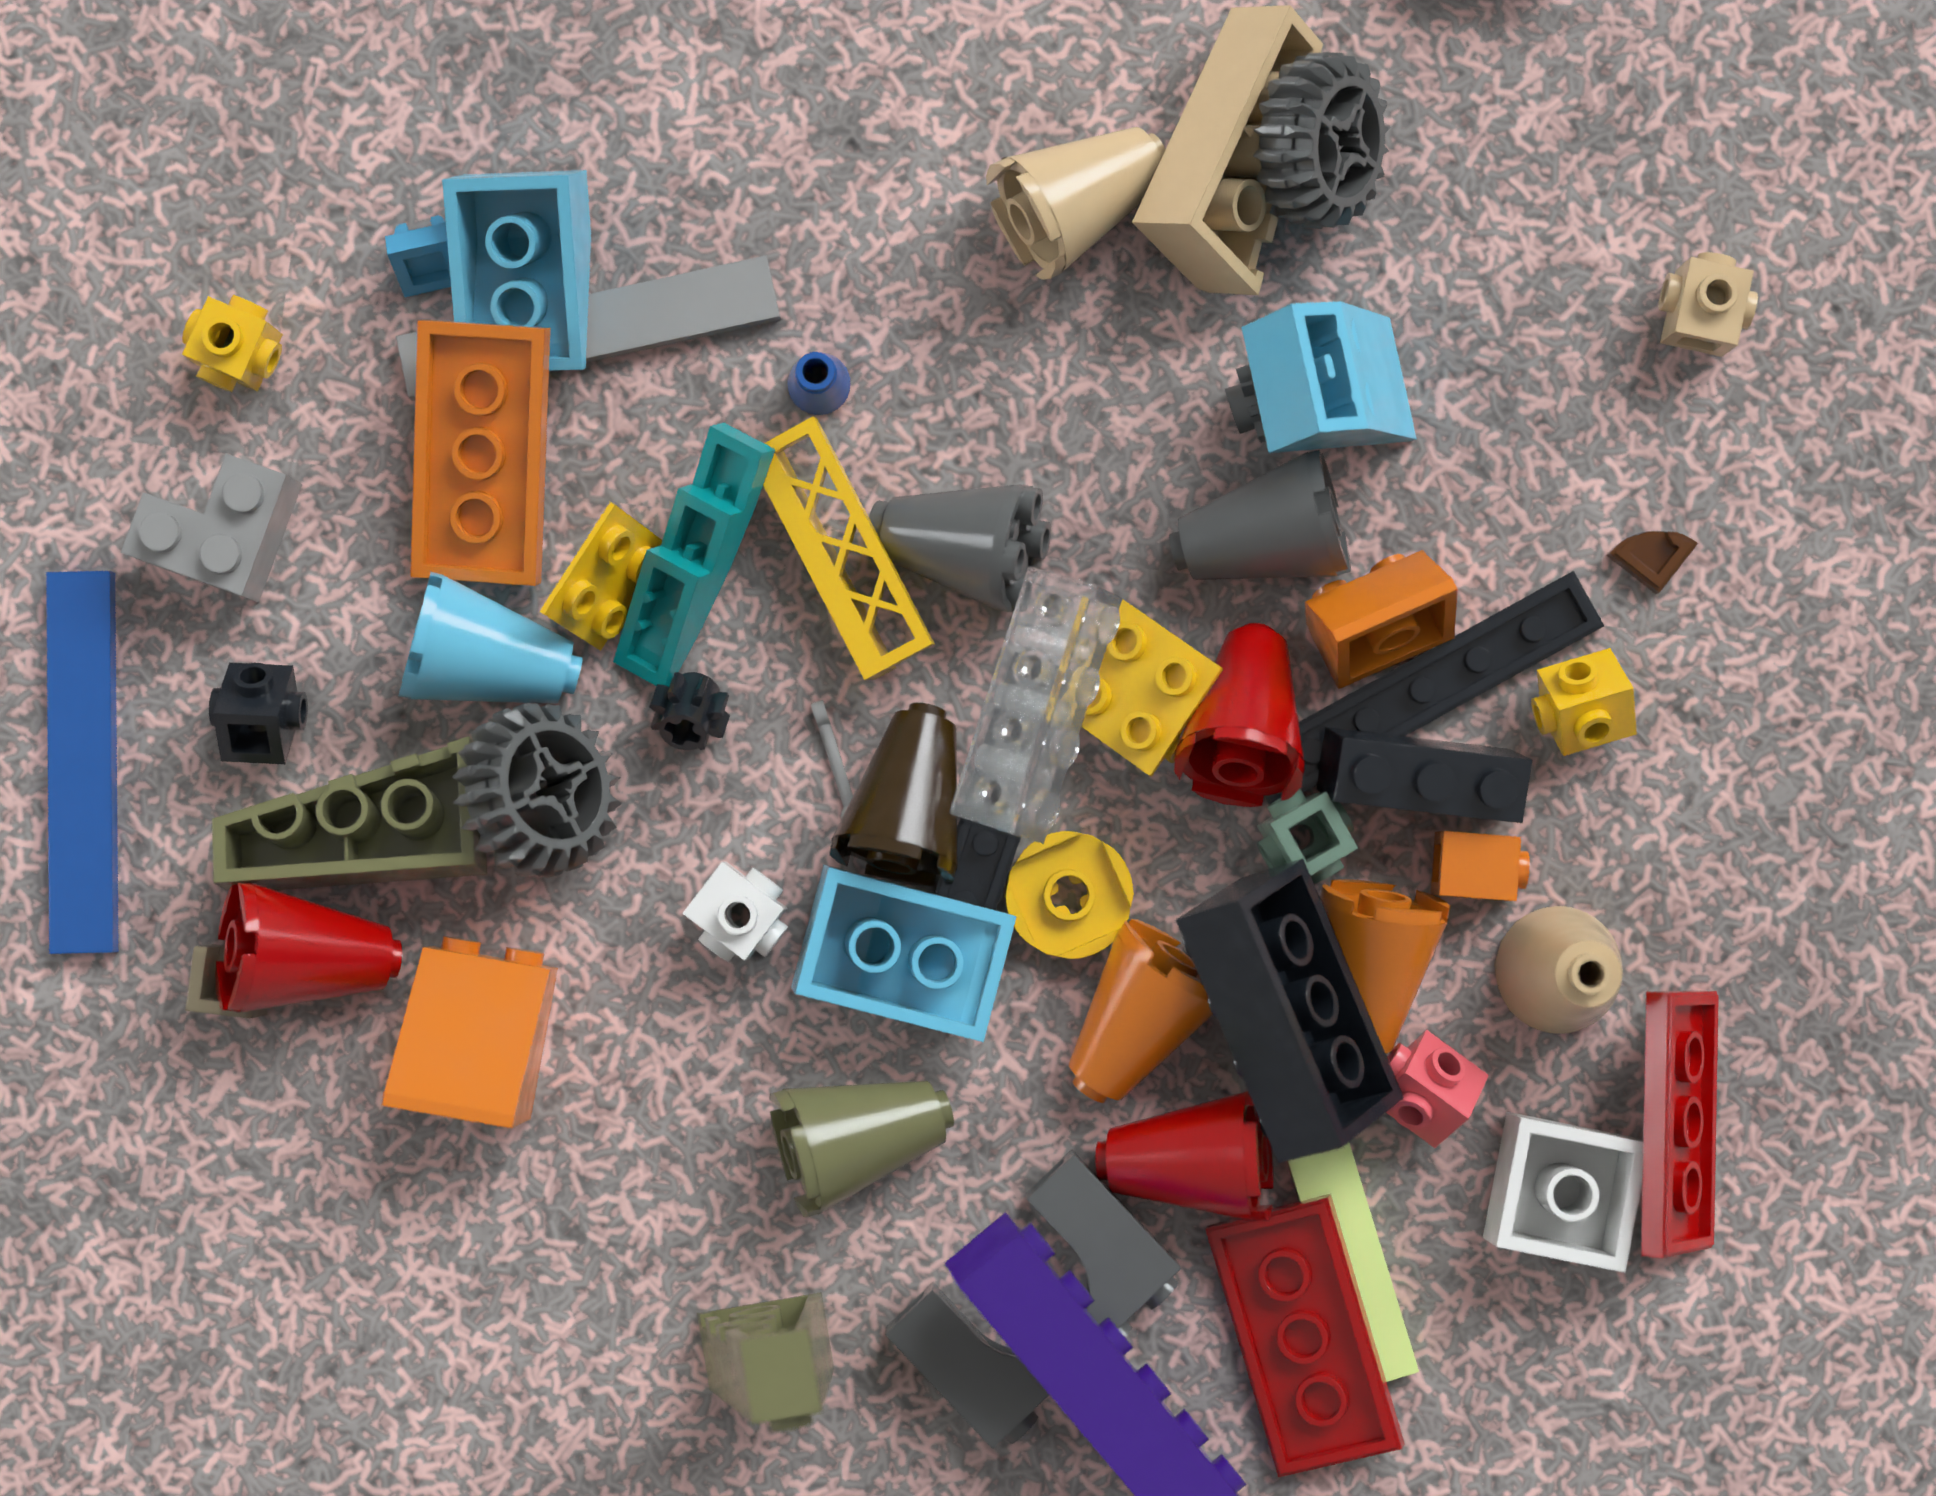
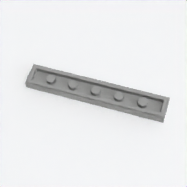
(661, 312)

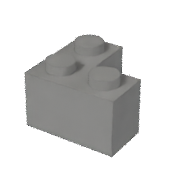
(229, 543)

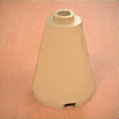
(1071, 194)
(1558, 969)

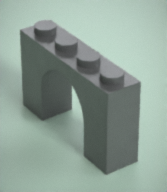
(986, 1378)

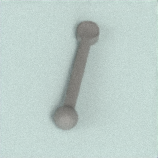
(832, 753)

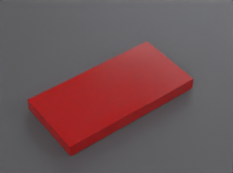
(1679, 1122)
(1305, 1337)

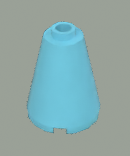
(484, 651)

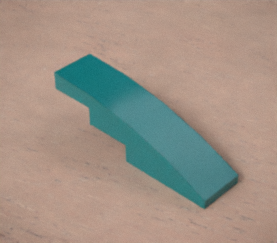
(695, 555)

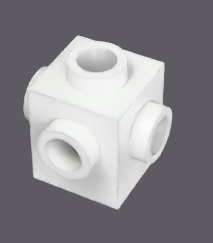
(713, 909)

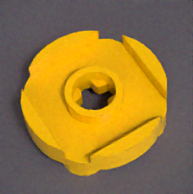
(1103, 908)

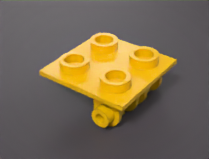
(601, 578)
(1147, 690)

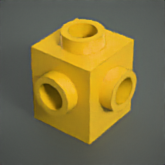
(249, 356)
(1585, 702)

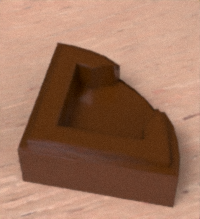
(1653, 556)

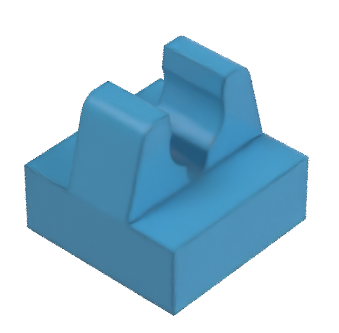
(420, 257)

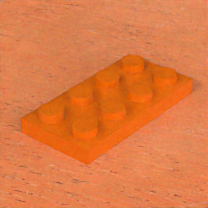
(480, 451)

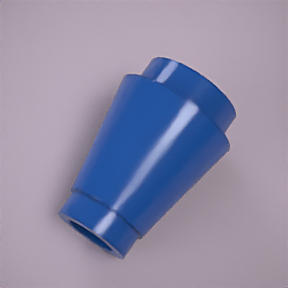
(820, 397)

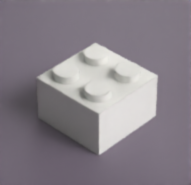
(1565, 1192)

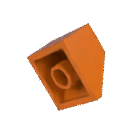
(1382, 616)

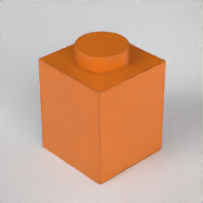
(1478, 866)

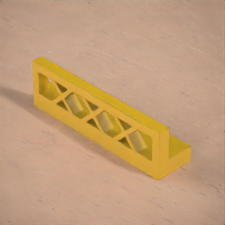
(827, 567)

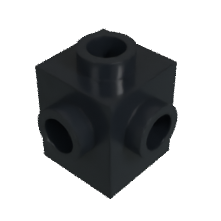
(257, 713)

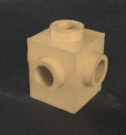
(1707, 304)

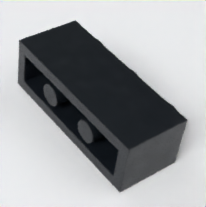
(1424, 775)

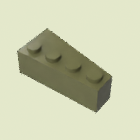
(355, 830)
(770, 1359)

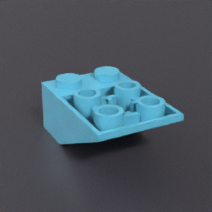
(1327, 378)

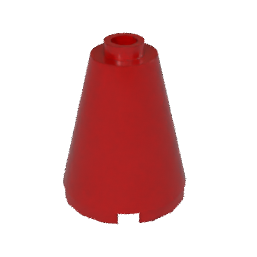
(1247, 726)
(297, 951)
(1193, 1158)

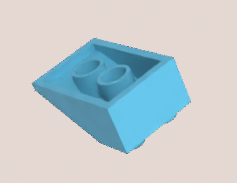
(522, 254)
(903, 953)

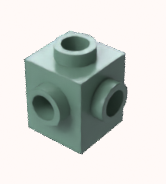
(1328, 830)

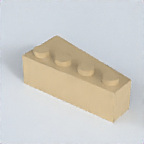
(1205, 193)

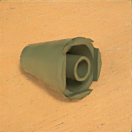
(854, 1135)

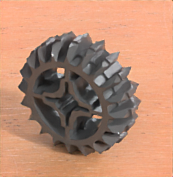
(1321, 140)
(505, 768)

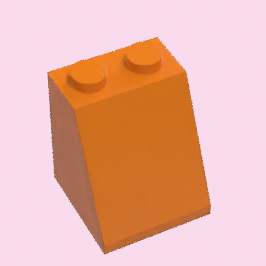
(472, 1034)

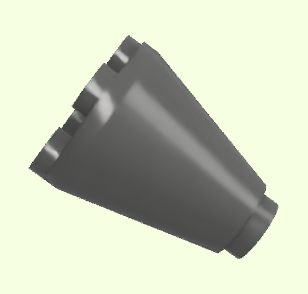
(967, 539)

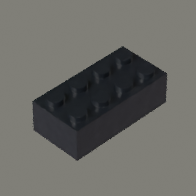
(1290, 1011)

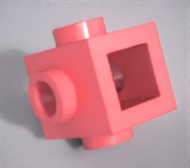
(1436, 1086)

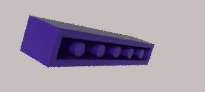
(1086, 1365)

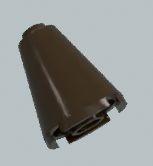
(904, 802)

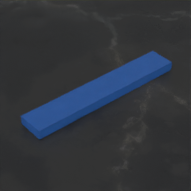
(82, 762)

